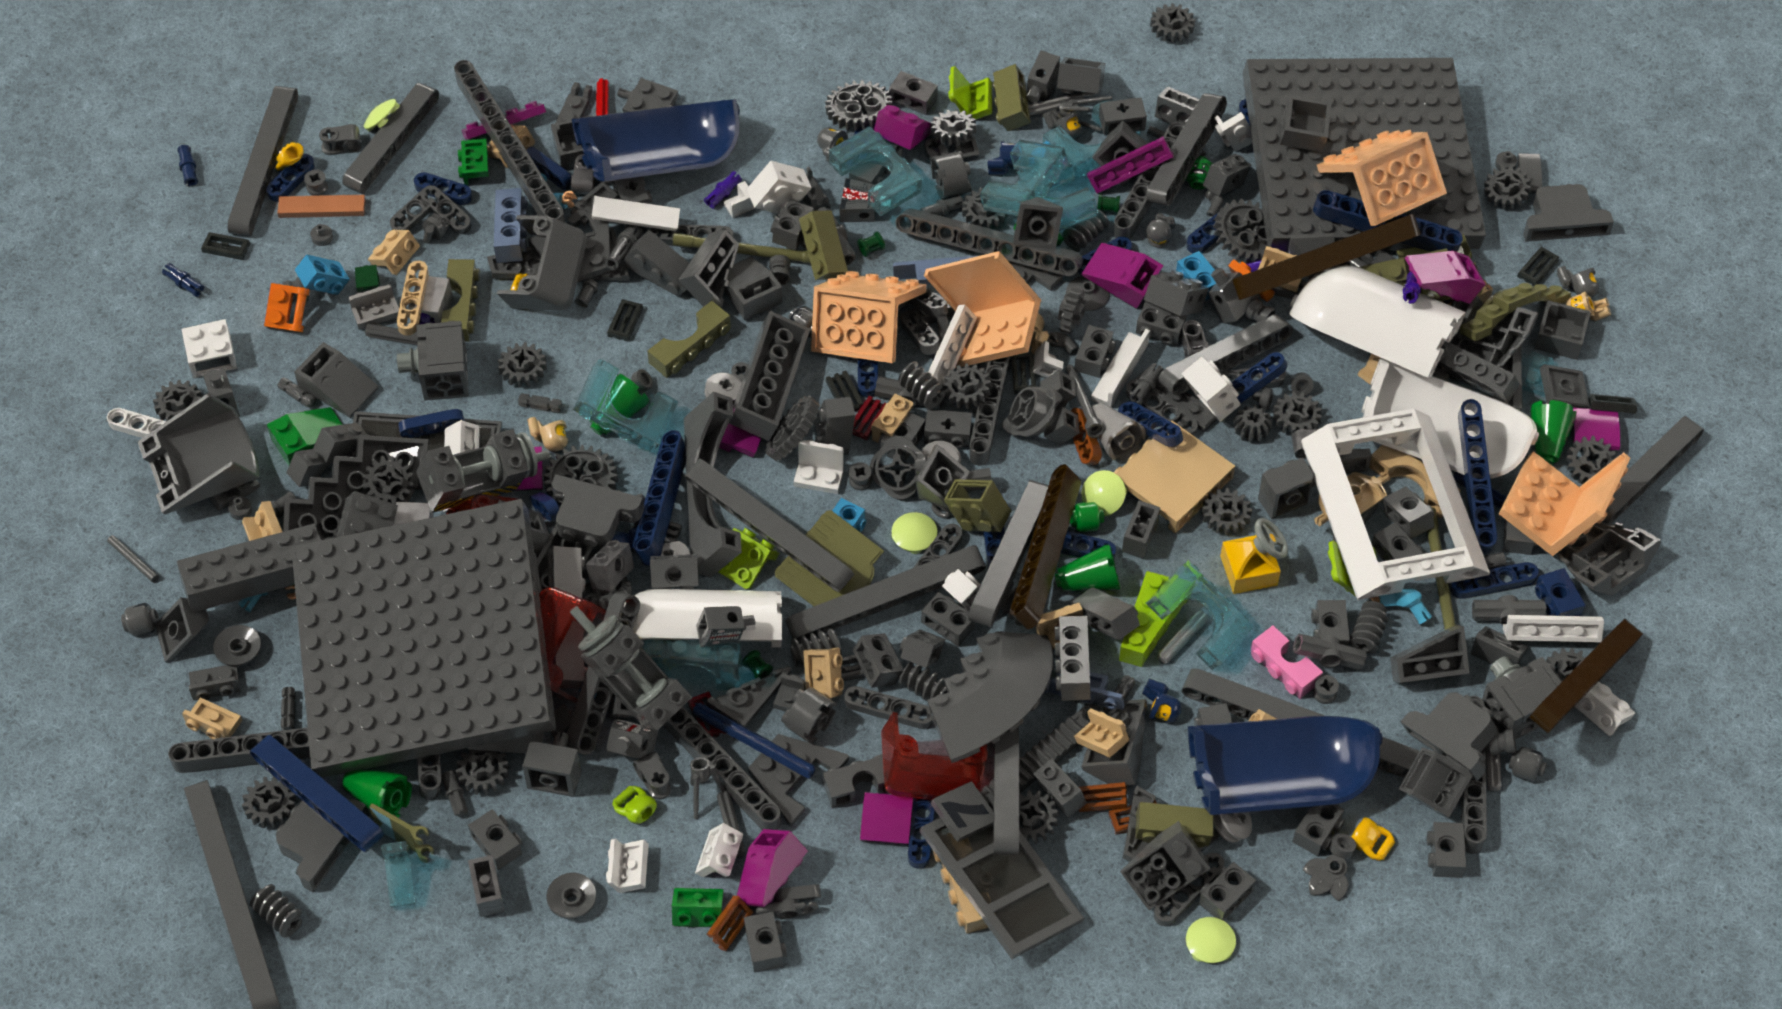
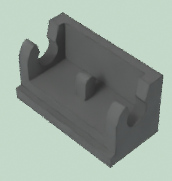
(815, 197)

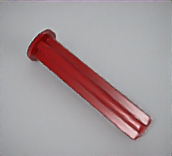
(602, 97)

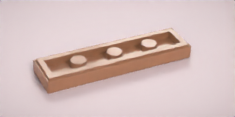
(321, 206)

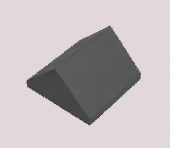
(1038, 223)
(938, 476)
(1493, 645)

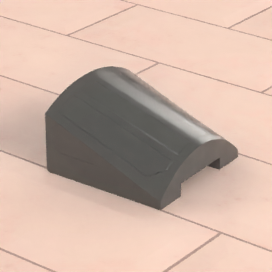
(199, 454)

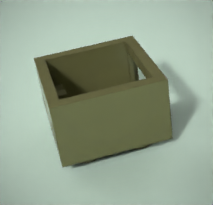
(980, 514)

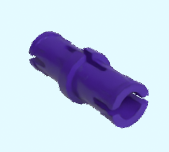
(723, 189)

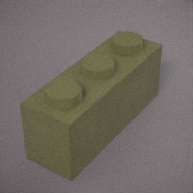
(1011, 98)
(823, 245)
(1155, 818)

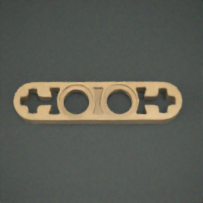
(412, 297)

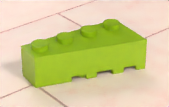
(1141, 641)

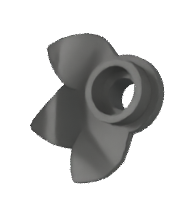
(1326, 879)

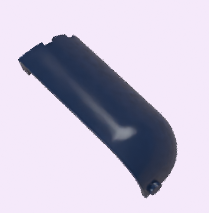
(658, 139)
(1283, 762)

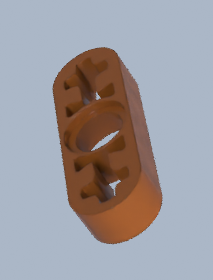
(1089, 450)

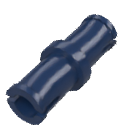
(187, 165)
(182, 279)

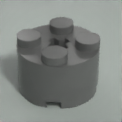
(951, 174)
(809, 714)

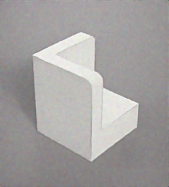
(741, 203)
(1045, 363)

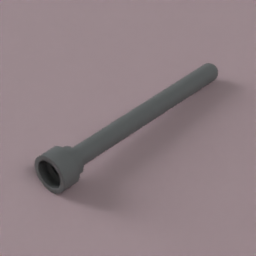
(1093, 426)

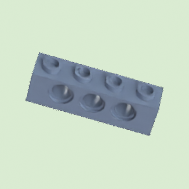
(507, 230)

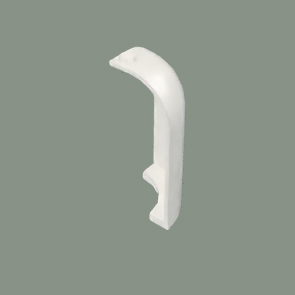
(1375, 318)
(1506, 429)
(675, 612)

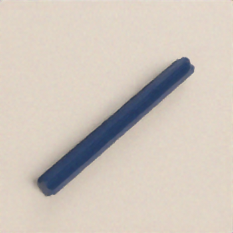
(754, 740)

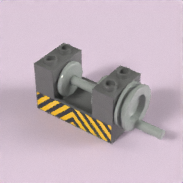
(484, 470)
(629, 672)

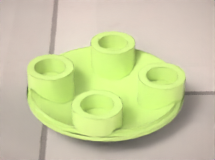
(379, 114)
(1106, 490)
(914, 532)
(1210, 940)

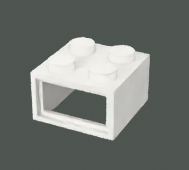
(777, 186)
(208, 343)
(1212, 388)

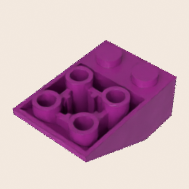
(1122, 272)
(1447, 274)
(768, 865)

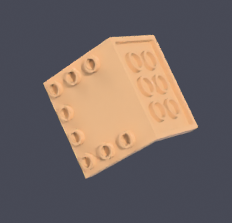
(1390, 172)
(997, 297)
(860, 315)
(1554, 508)

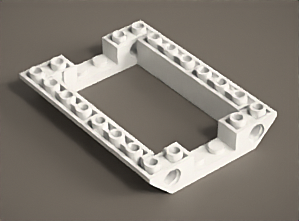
(1366, 574)

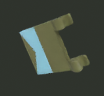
(401, 831)

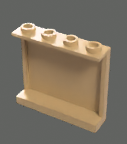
(1176, 477)

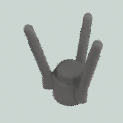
(1072, 106)
(700, 773)

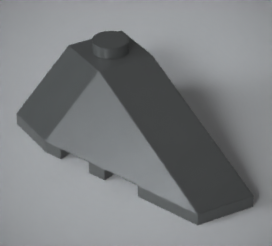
(1126, 761)

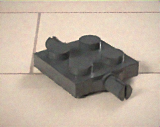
(648, 96)

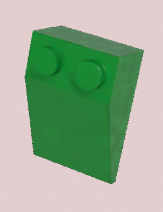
(300, 430)

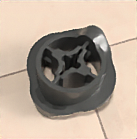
(1031, 411)
(878, 468)

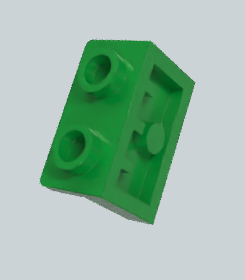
(474, 159)
(696, 906)

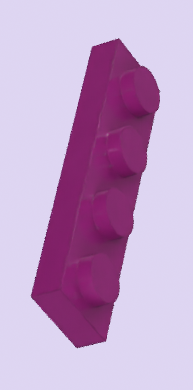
(512, 115)
(1130, 165)

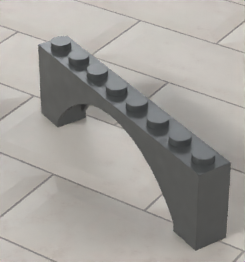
(703, 434)

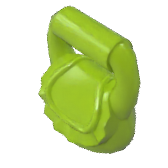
(637, 809)

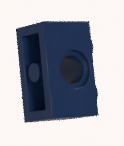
(1559, 584)

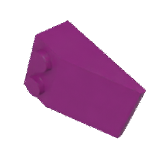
(901, 127)

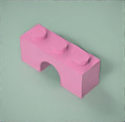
(1297, 677)

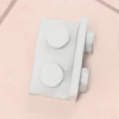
(719, 851)

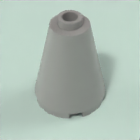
(1121, 432)

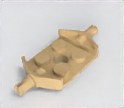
(1368, 491)

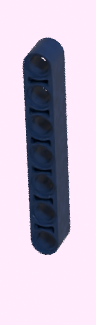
(1356, 217)
(1480, 466)
(660, 497)
(317, 793)

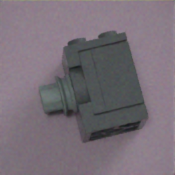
(438, 360)
(1518, 693)

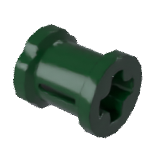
(1108, 204)
(871, 244)
(757, 664)

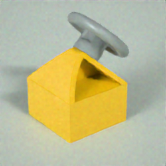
(1252, 559)

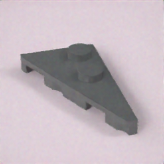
(746, 701)

